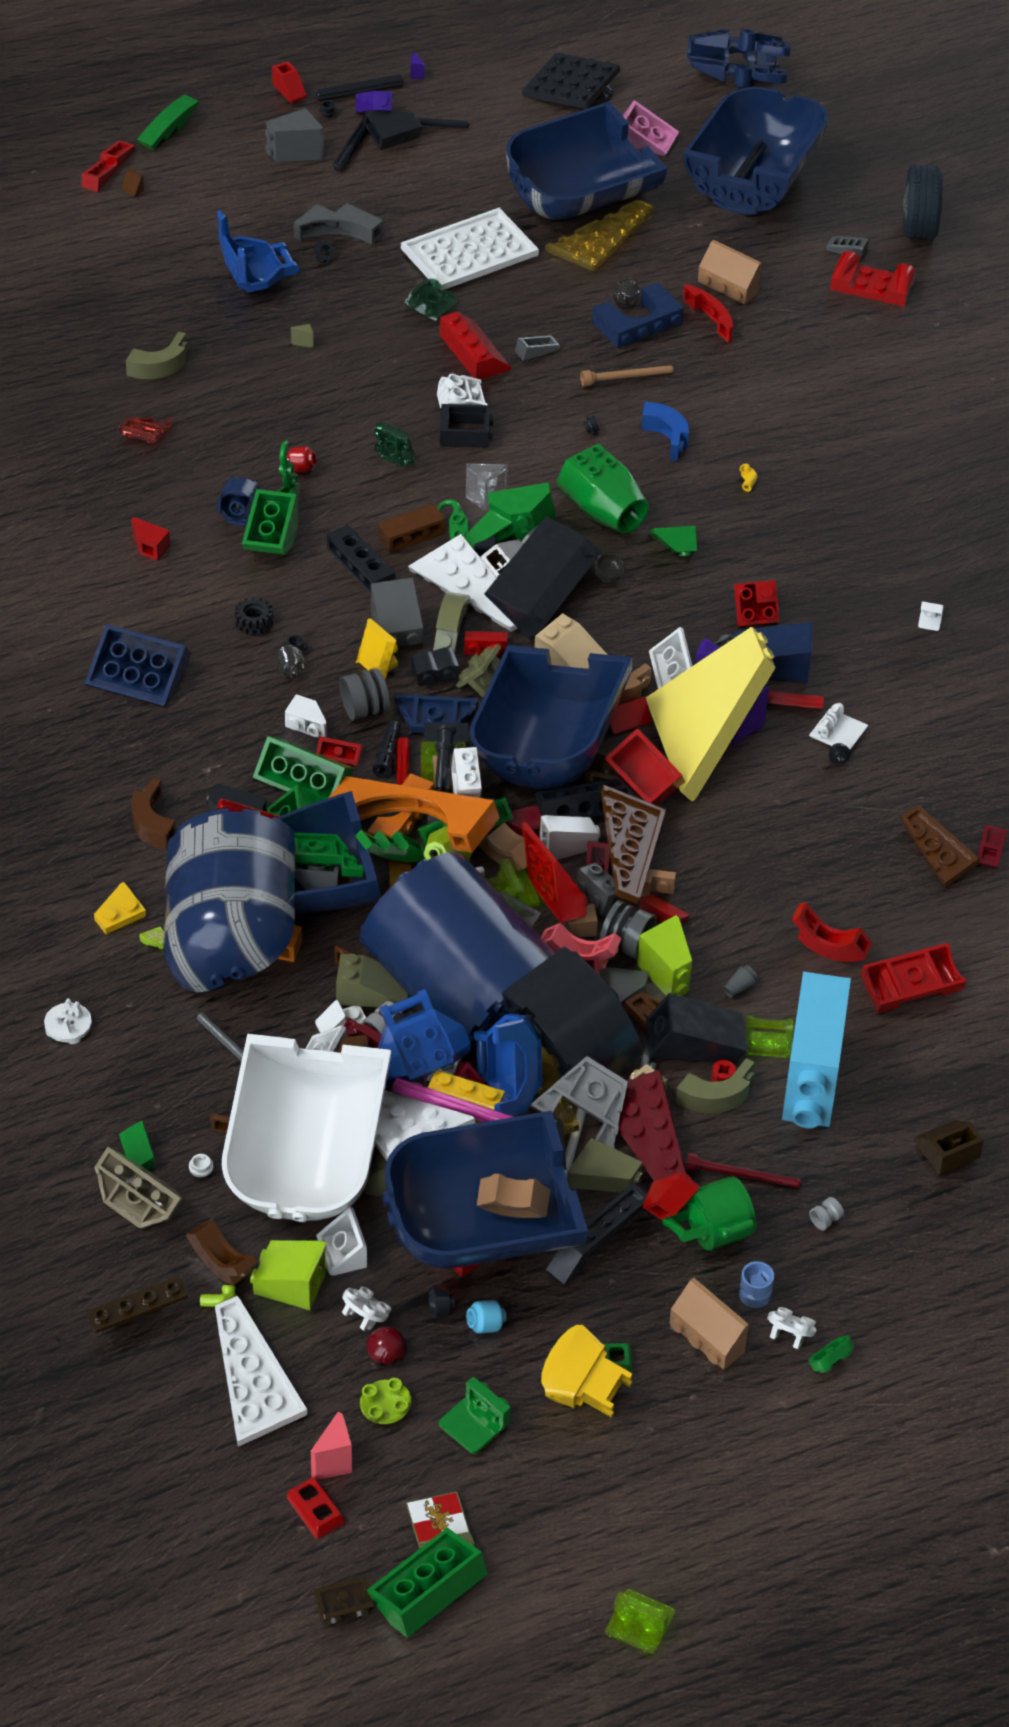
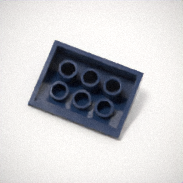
(137, 665)

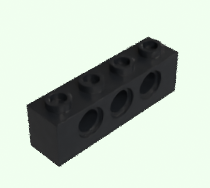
(358, 557)
(571, 797)

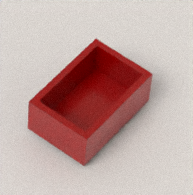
(644, 769)

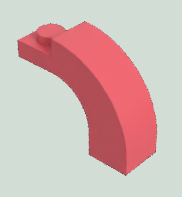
(605, 948)

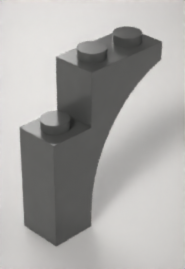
(345, 221)

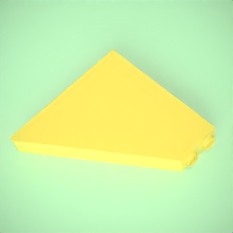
(708, 704)

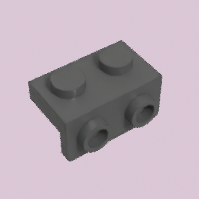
(597, 887)

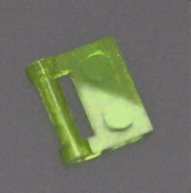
(769, 1043)

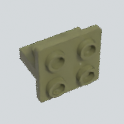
(480, 670)

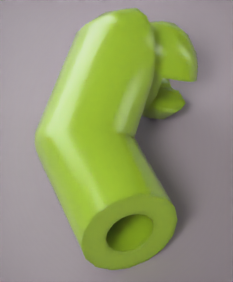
(211, 1300)

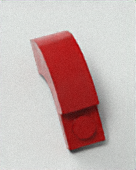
(829, 942)

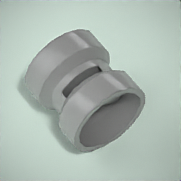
(824, 1215)

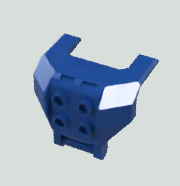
(252, 260)
(421, 1040)
(511, 1062)

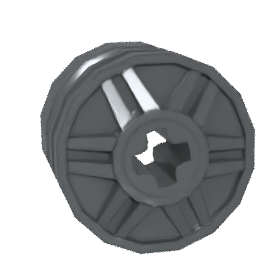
(365, 693)
(627, 926)

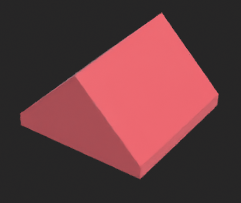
(332, 1451)

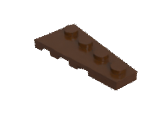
(940, 848)

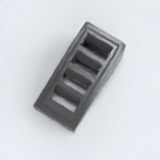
(854, 244)
(533, 347)

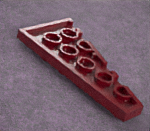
(650, 1127)

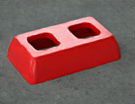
(305, 1509)

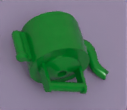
(717, 1215)

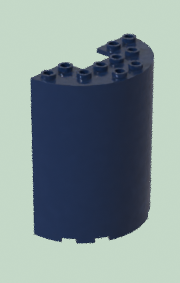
(453, 938)

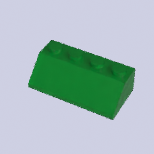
(289, 765)
(428, 1581)

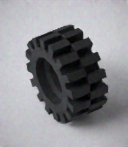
(254, 607)

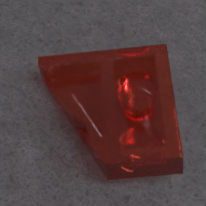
(145, 428)

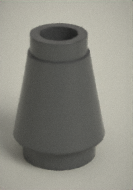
(740, 981)

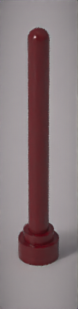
(696, 1163)

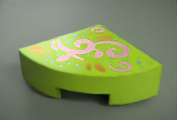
(153, 937)

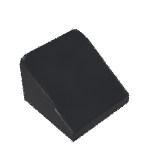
(483, 546)

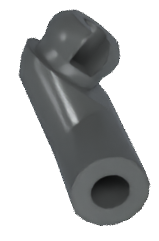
(645, 1059)

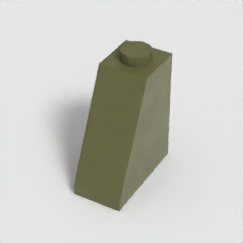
(604, 1169)

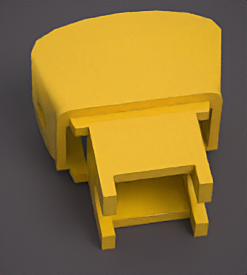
(580, 1370)

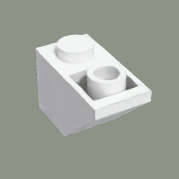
(305, 716)

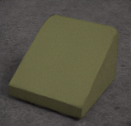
(302, 336)

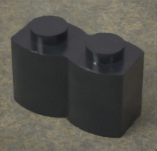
(435, 666)

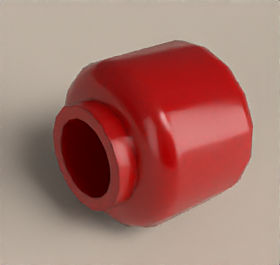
(303, 459)

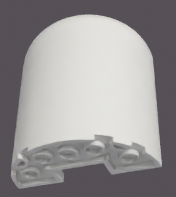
(303, 1127)

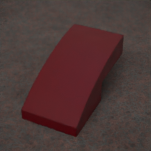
(991, 846)

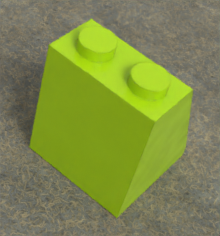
(666, 957)
(291, 1272)

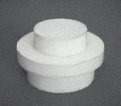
(201, 1165)

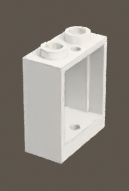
(464, 778)

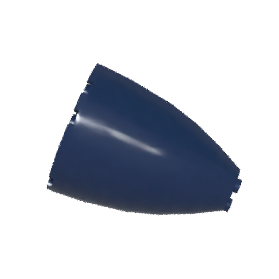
(339, 817)

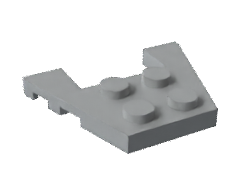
(593, 1091)

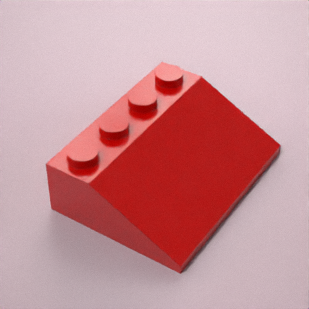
(551, 880)

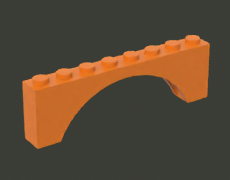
(466, 816)

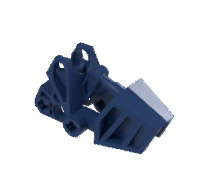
(711, 52)

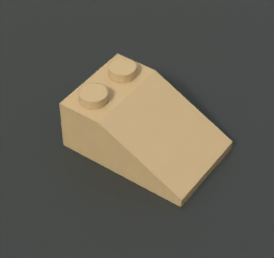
(567, 643)

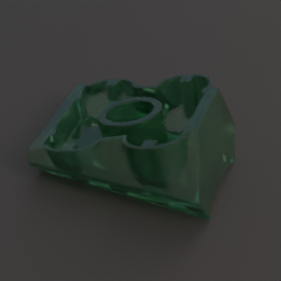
(431, 299)
(394, 445)

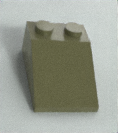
(365, 983)

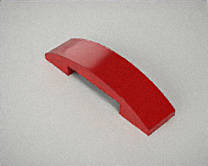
(700, 299)

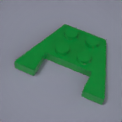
(327, 850)

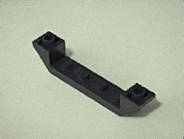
(568, 1261)

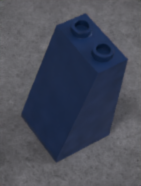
(791, 650)

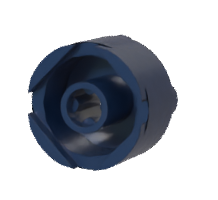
(237, 499)

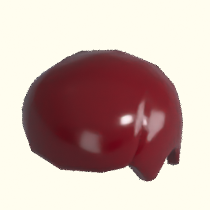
(386, 1345)

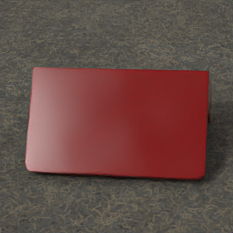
(630, 715)

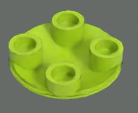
(385, 1401)

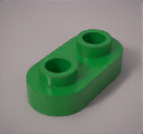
(831, 1353)

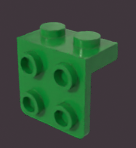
(476, 1417)

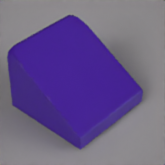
(417, 67)

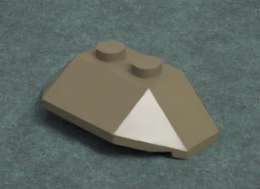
(134, 1190)

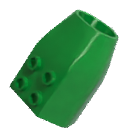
(603, 490)

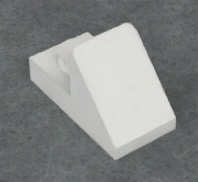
(930, 616)
(336, 1016)

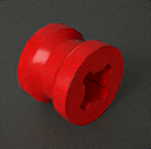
(722, 1070)

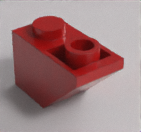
(288, 82)
(150, 539)
(669, 1195)

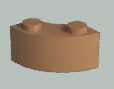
(504, 844)
(513, 1197)

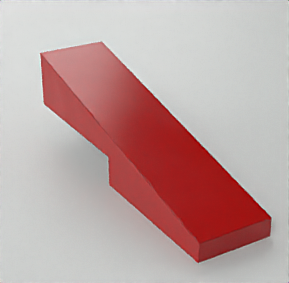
(109, 162)

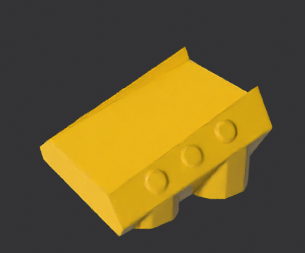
(377, 649)

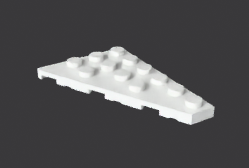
(406, 1117)

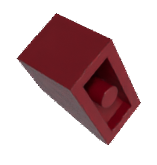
(598, 853)

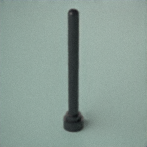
(444, 122)

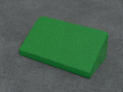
(137, 1146)

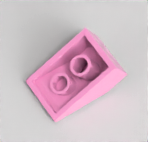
(648, 129)

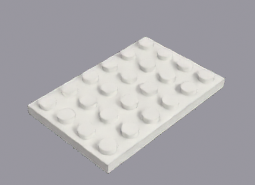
(470, 248)

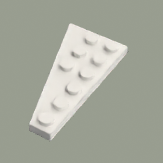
(460, 570)
(257, 1385)

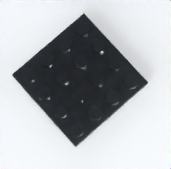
(571, 80)

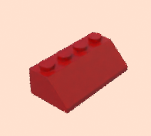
(472, 346)

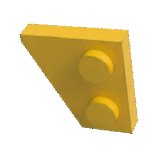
(119, 910)

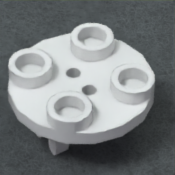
(60, 1019)
(366, 1305)
(798, 1326)

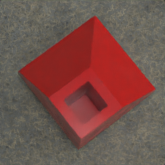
(756, 603)

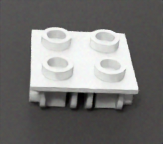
(838, 728)

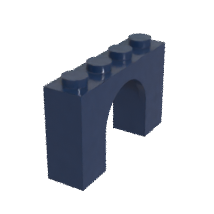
(623, 330)

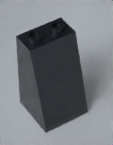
(695, 1031)

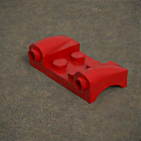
(871, 282)
(911, 977)

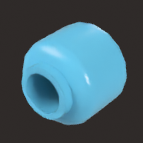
(486, 1316)

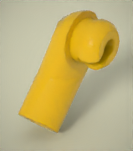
(749, 476)

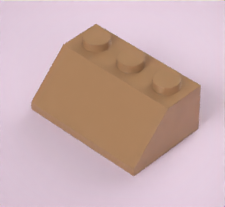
(730, 272)
(709, 1324)

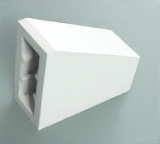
(567, 835)

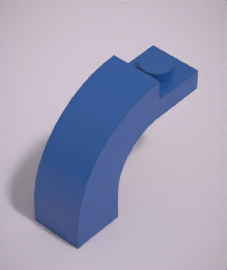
(668, 422)

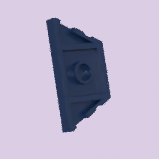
(433, 709)

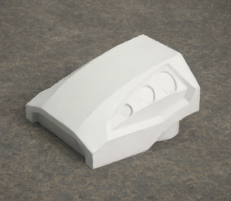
(460, 390)

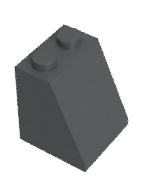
(295, 137)
(397, 610)

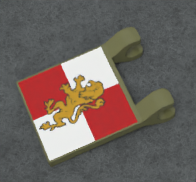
(436, 1513)

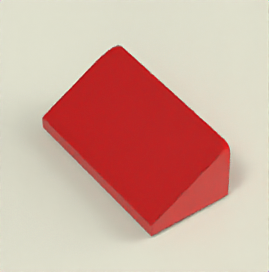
(340, 751)
(662, 909)

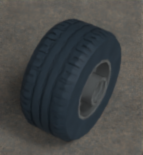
(923, 201)

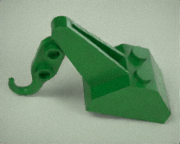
(275, 513)
(511, 514)

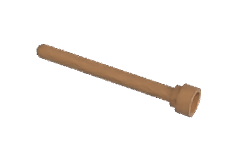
(589, 378)

